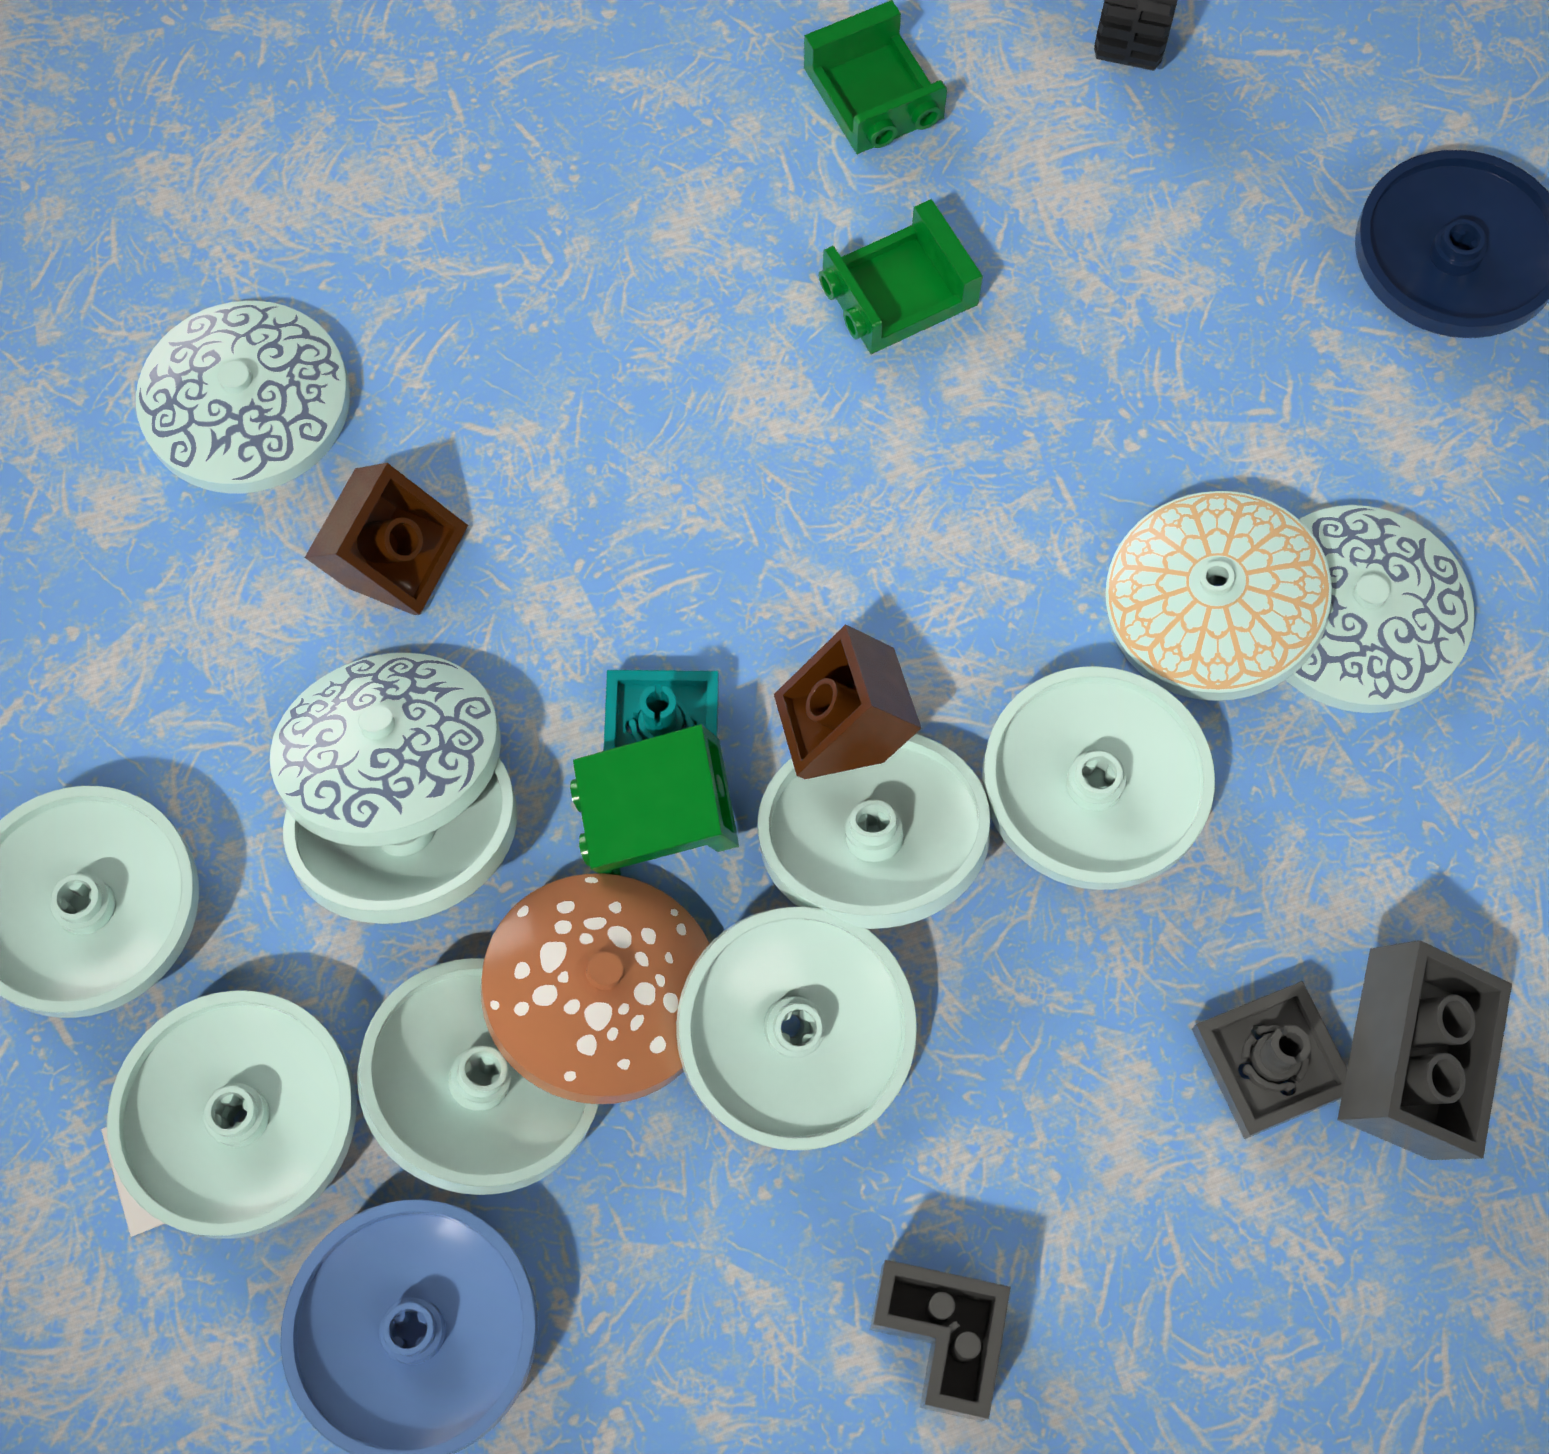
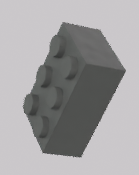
(1425, 1051)

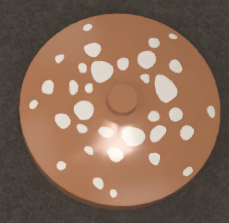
(591, 986)

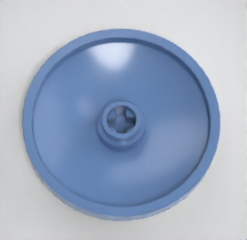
(409, 1330)

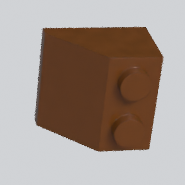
(387, 539)
(846, 706)

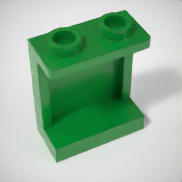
(872, 78)
(902, 280)
(653, 800)

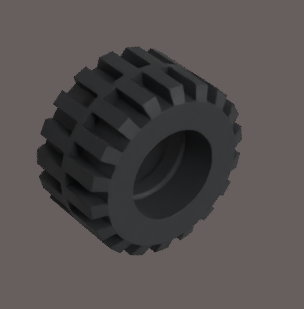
(1134, 32)

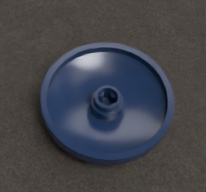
(1457, 243)

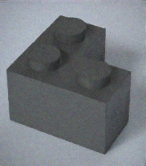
(961, 1322)

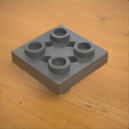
(1293, 1050)

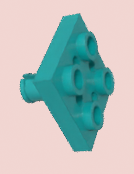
(659, 702)

